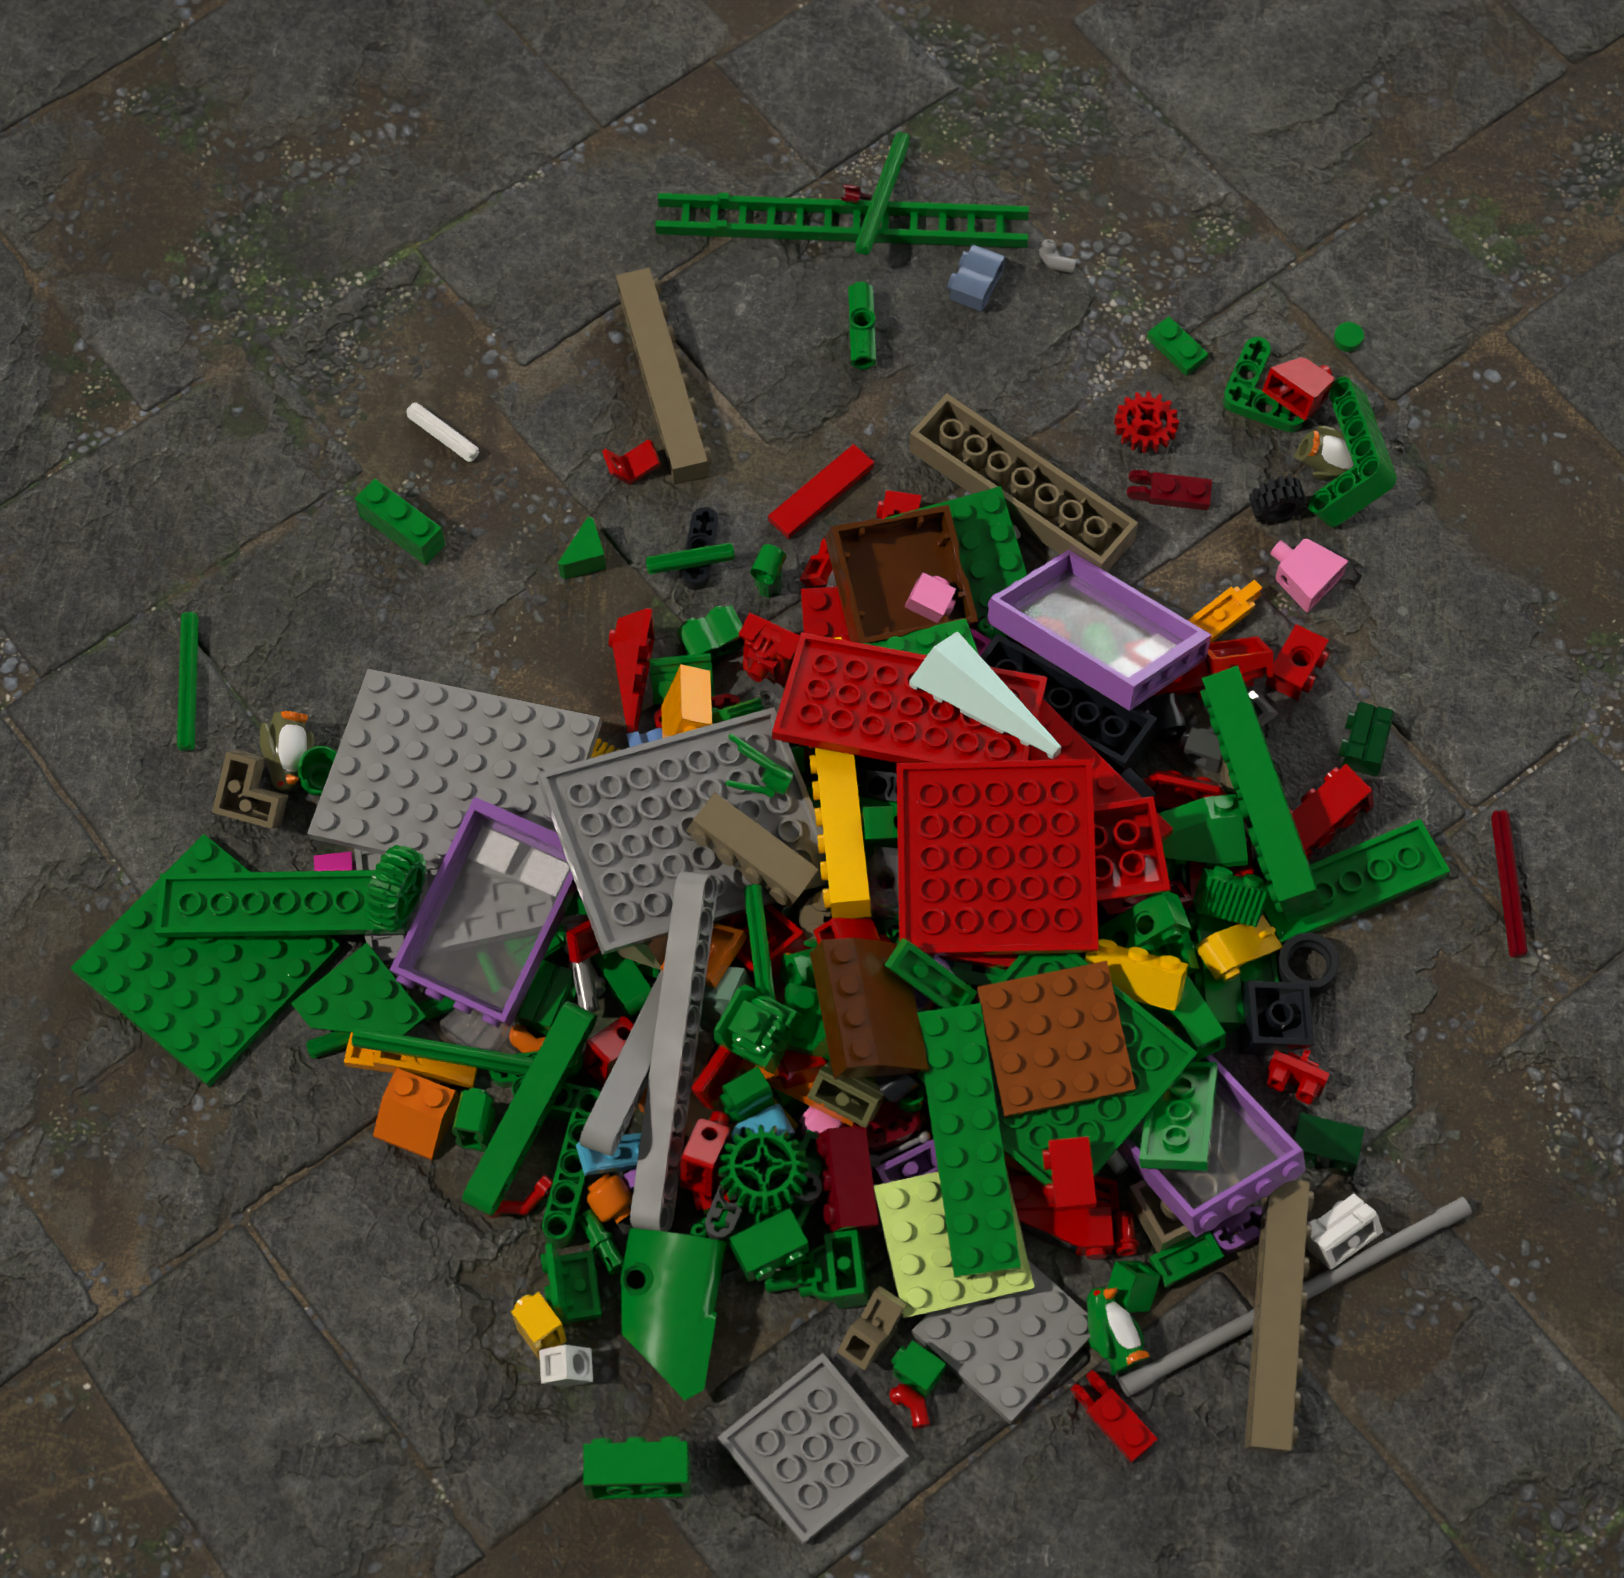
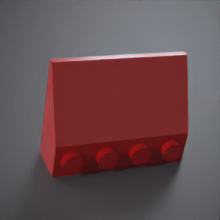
(1128, 850)

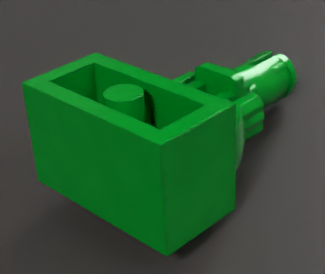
(829, 1272)

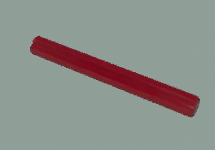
(1509, 884)

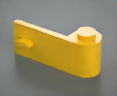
(1235, 946)

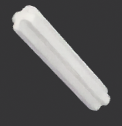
(442, 432)

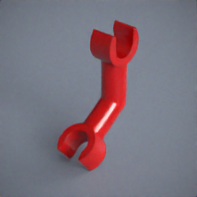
(541, 1191)

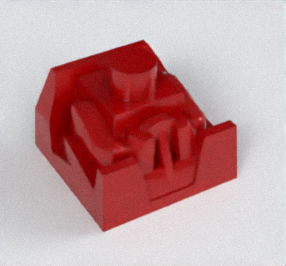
(767, 650)
(1249, 653)

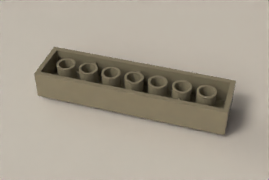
(1035, 491)

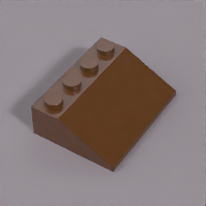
(866, 1010)

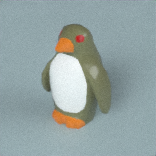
(1325, 453)
(284, 746)

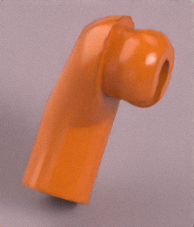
(524, 1040)

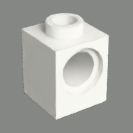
(566, 1365)

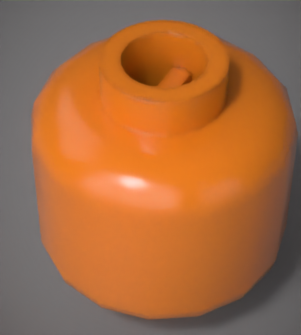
(610, 1198)

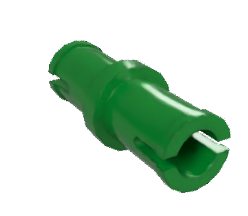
(601, 1242)

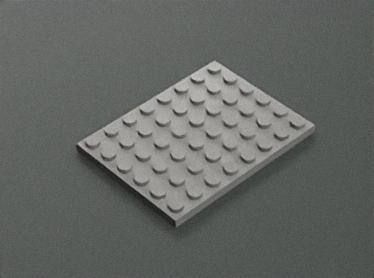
(426, 750)
(630, 813)

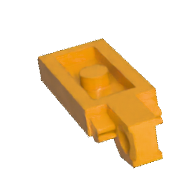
(1227, 609)

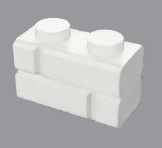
(1343, 1231)

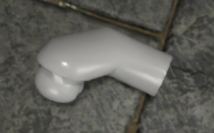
(1053, 259)

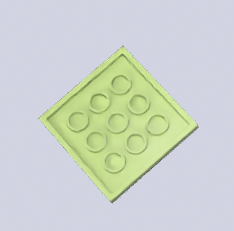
(921, 1254)

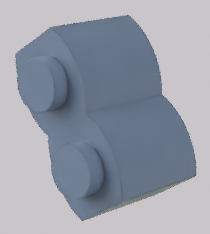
(976, 278)

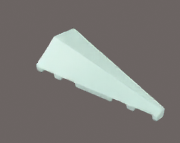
(965, 680)

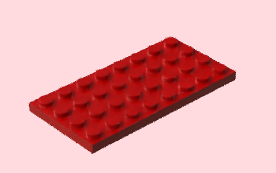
(862, 705)

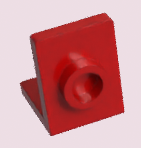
(634, 463)

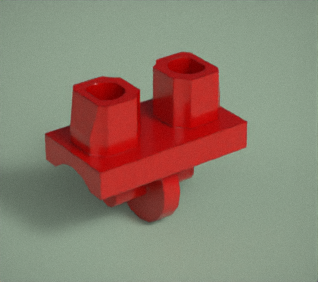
(1298, 1072)

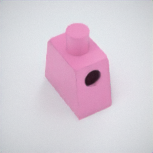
(1307, 571)

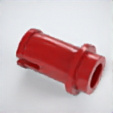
(1125, 1234)

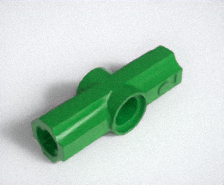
(862, 338)

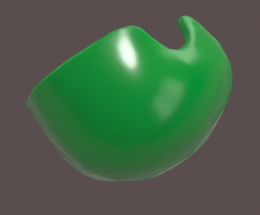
(315, 768)

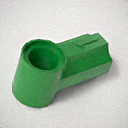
(768, 570)

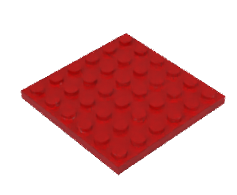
(997, 857)

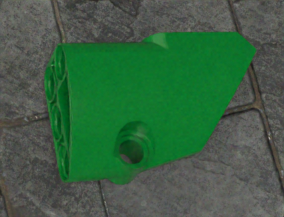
(675, 1309)

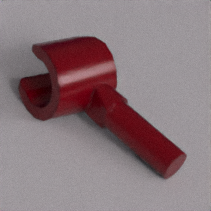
(854, 194)

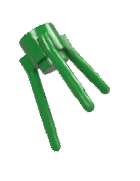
(775, 776)

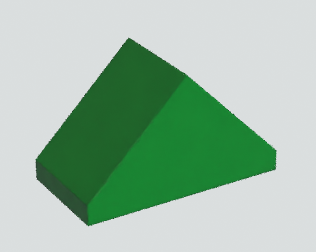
(583, 554)

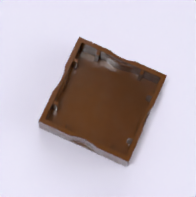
(880, 563)

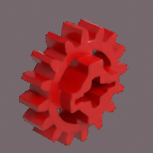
(1146, 422)

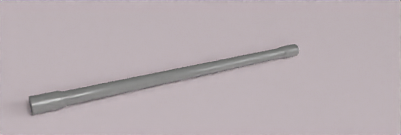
(1442, 1218)

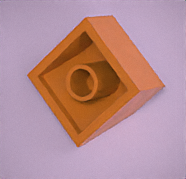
(415, 1113)

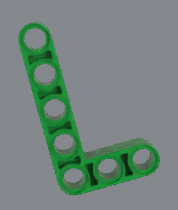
(1372, 468)
(567, 1182)

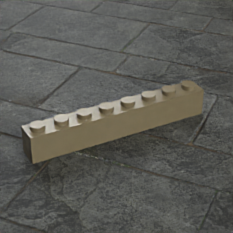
(662, 375)
(1277, 1319)

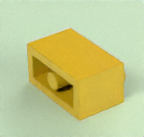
(538, 1323)

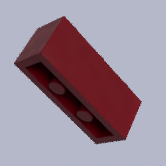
(847, 1179)

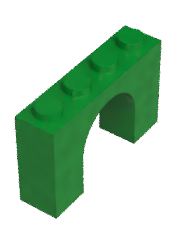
(1192, 1022)

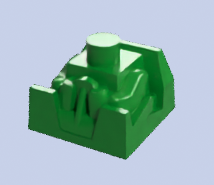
(757, 1028)

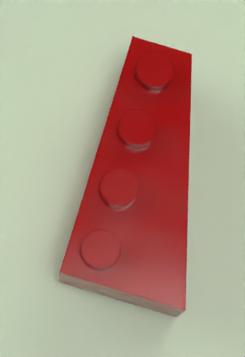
(1330, 807)

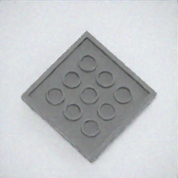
(1008, 1343)
(813, 1448)

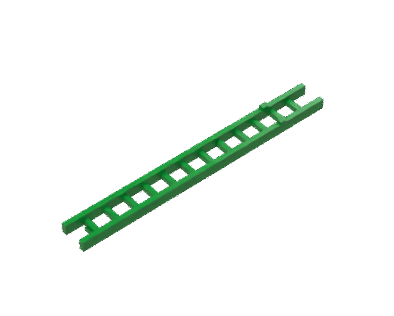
(721, 228)

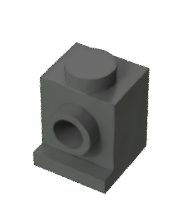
(1201, 749)

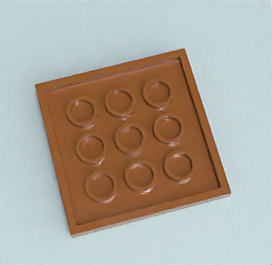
(1056, 1039)

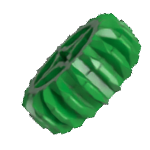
(395, 888)
(750, 1169)

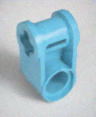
(768, 1117)

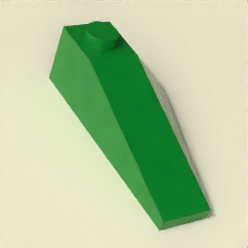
(1207, 832)

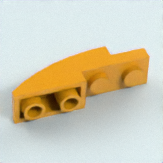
(429, 1069)

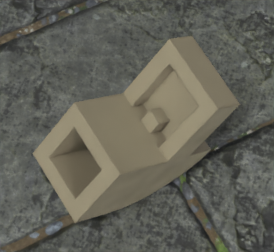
(873, 1329)

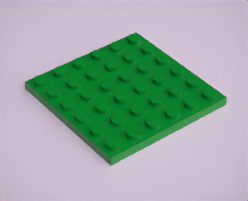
(200, 994)
(1155, 1062)

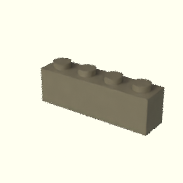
(751, 850)

